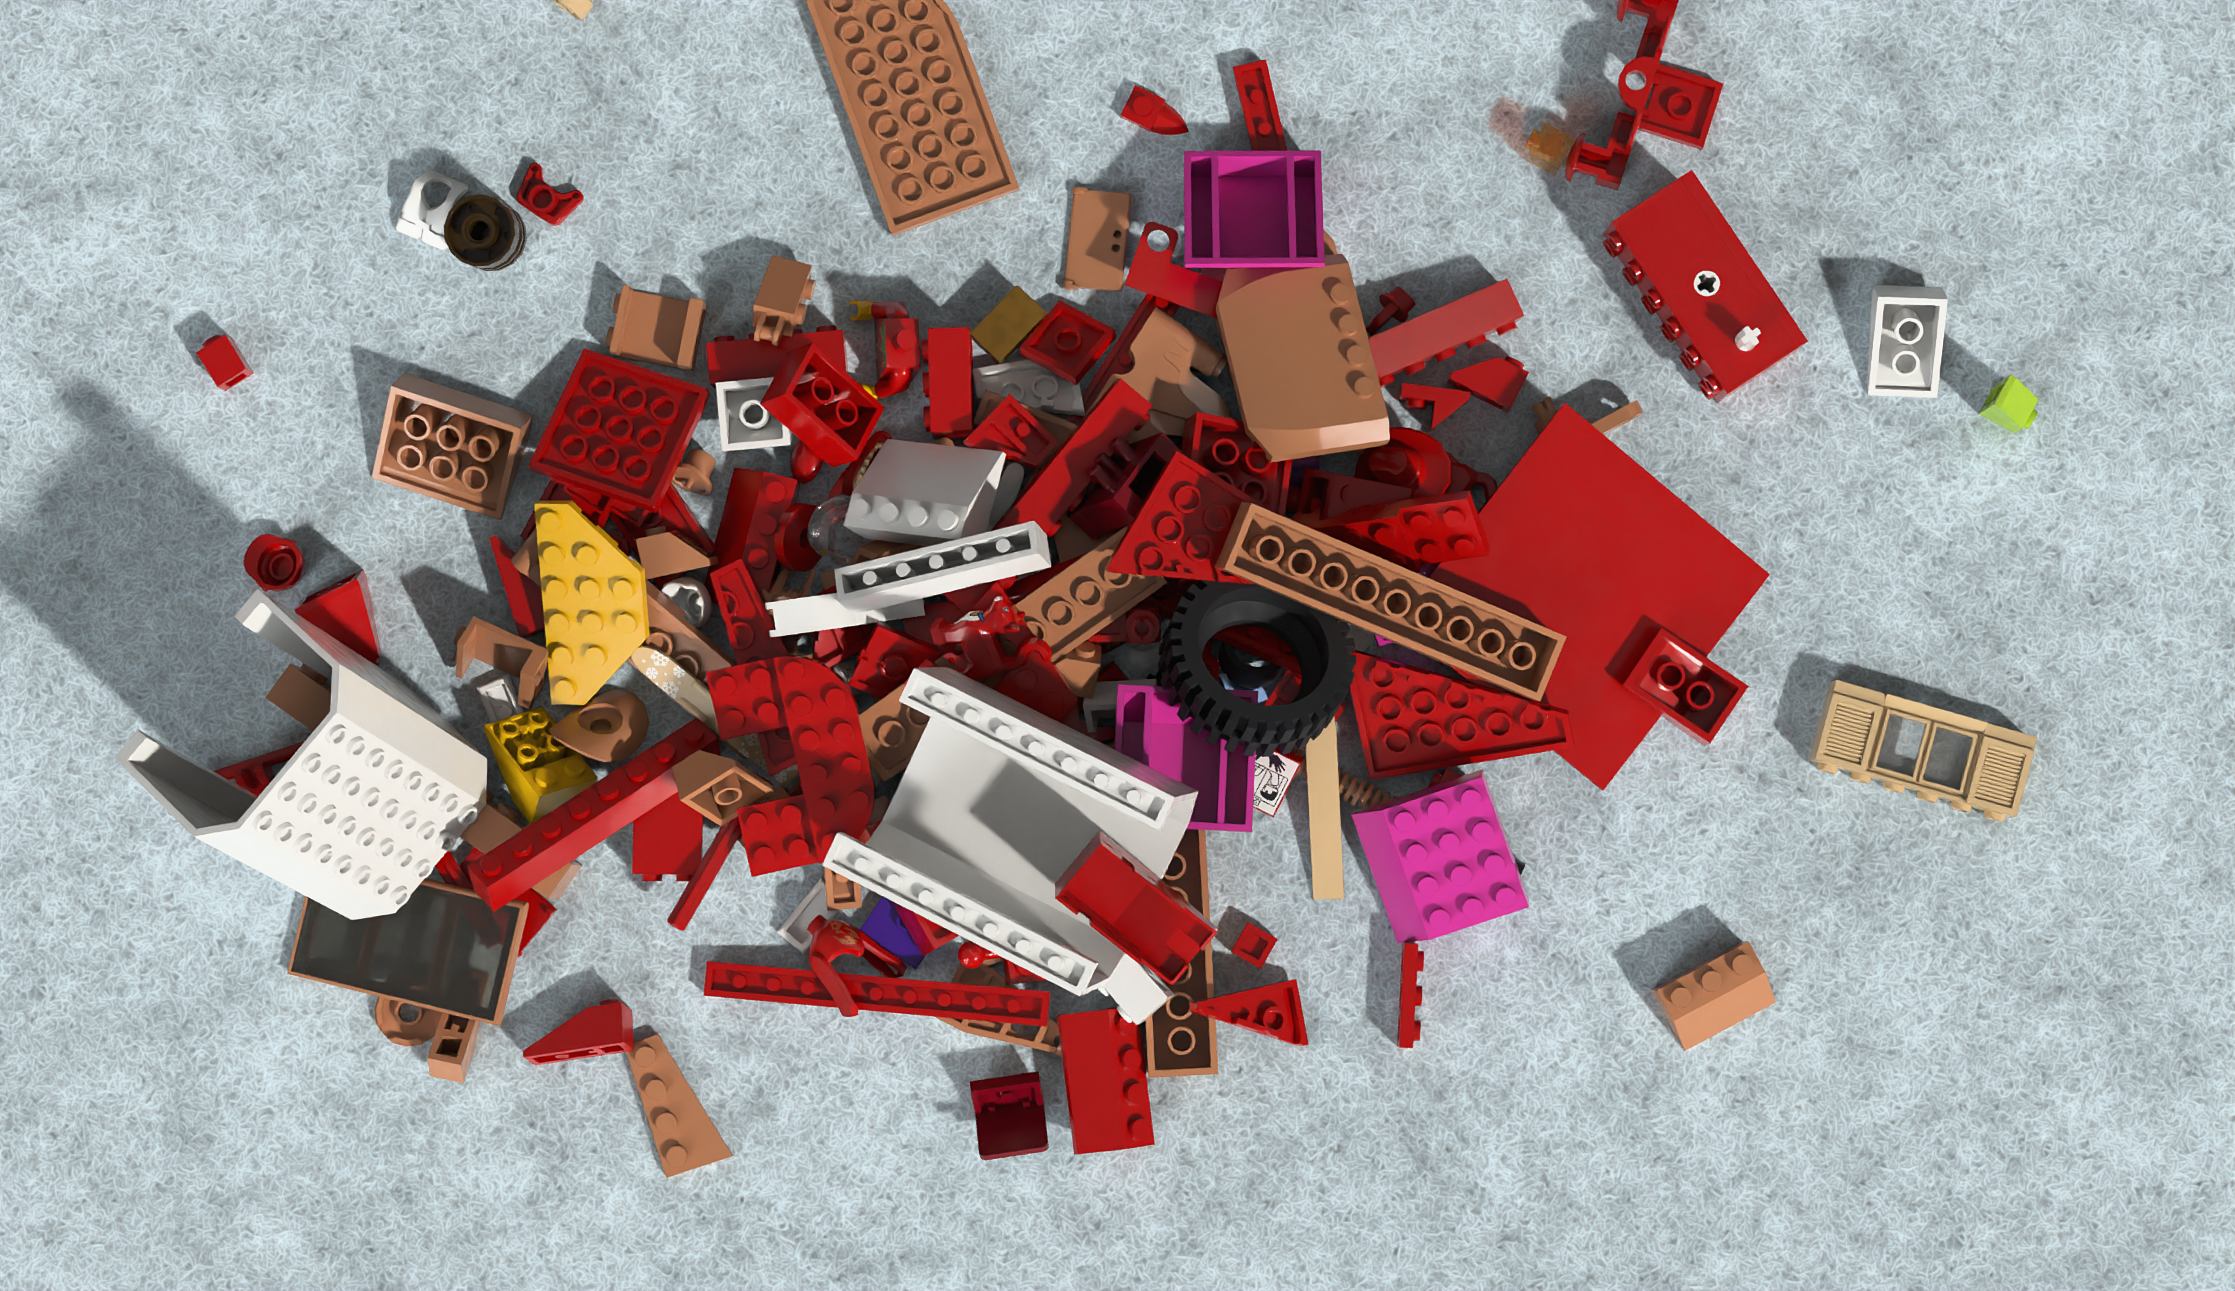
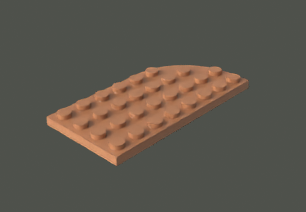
(914, 107)

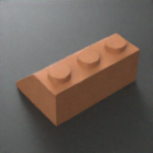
(1715, 994)

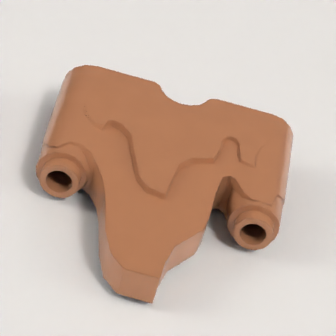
(1162, 375)

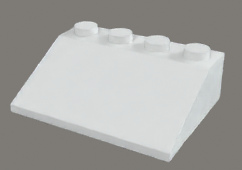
(925, 493)

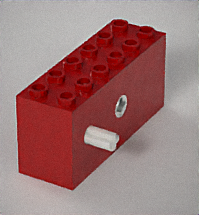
(1683, 244)

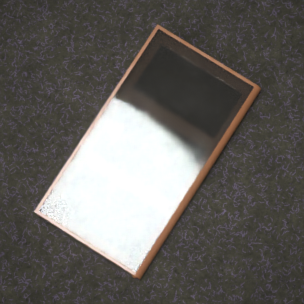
(433, 953)

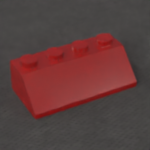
(750, 523)
(1105, 1081)

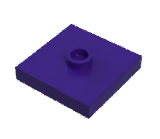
(890, 932)

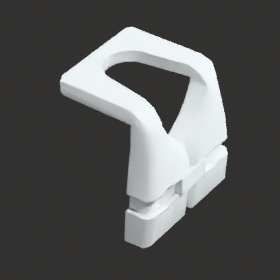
(421, 219)

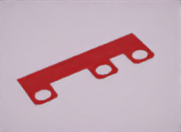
(1156, 276)

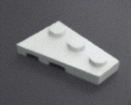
(1030, 385)

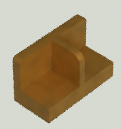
(1008, 324)

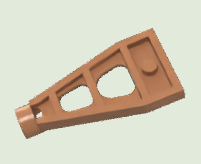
(1000, 1031)

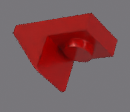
(1443, 400)

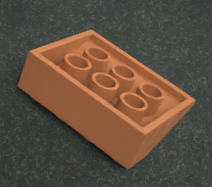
(451, 445)

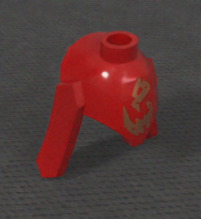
(839, 937)

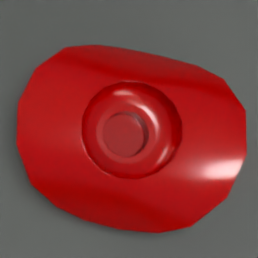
(1408, 461)

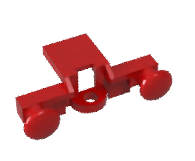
(1678, 107)

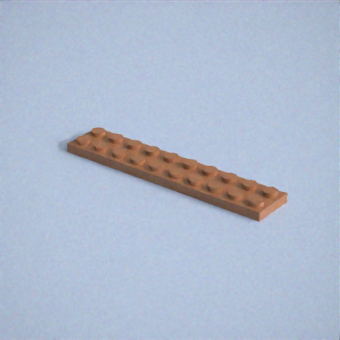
(1059, 611)

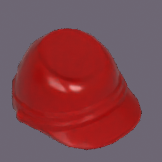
(274, 562)

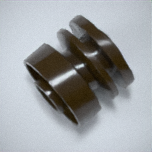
(465, 228)

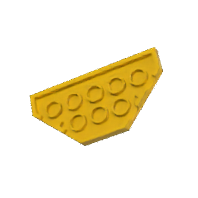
(590, 602)

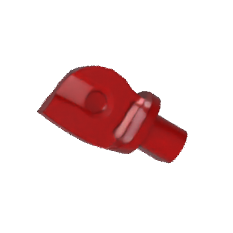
(1395, 305)

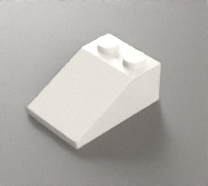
(1906, 340)

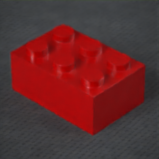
(949, 382)
(822, 405)

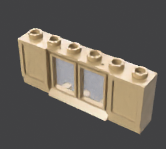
(1922, 750)

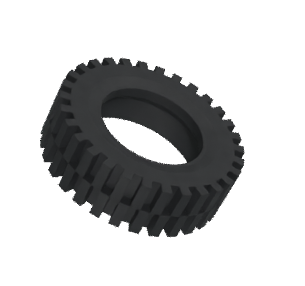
(1312, 636)

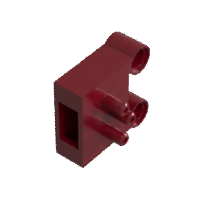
(1122, 484)

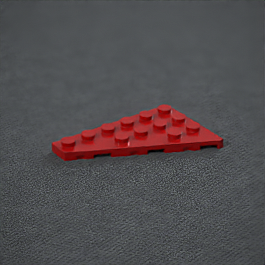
(1181, 525)

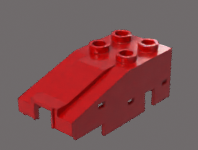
(1134, 908)

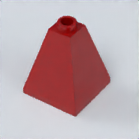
(345, 614)

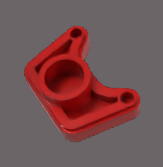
(544, 200)

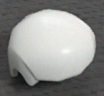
(694, 595)

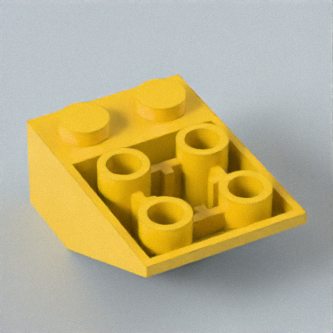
(535, 765)

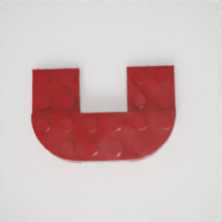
(826, 748)

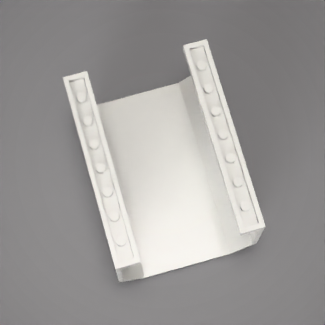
(360, 801)
(998, 816)

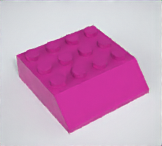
(1253, 209)
(1159, 739)
(1441, 859)

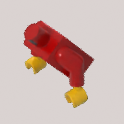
(895, 346)

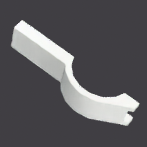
(826, 613)

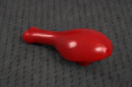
(804, 463)

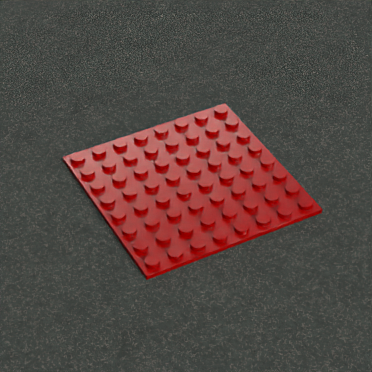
(1608, 562)

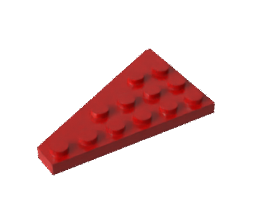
(1434, 721)

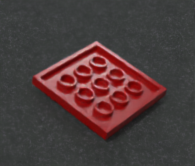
(619, 430)

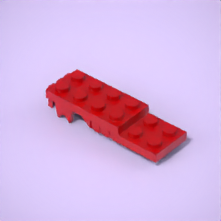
(1409, 530)

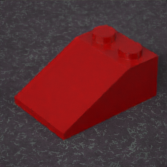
(1685, 687)

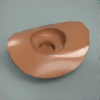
(605, 727)

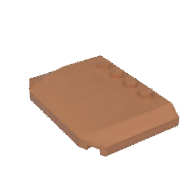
(1301, 360)

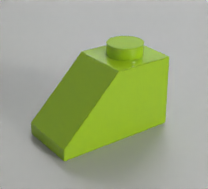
(2010, 405)

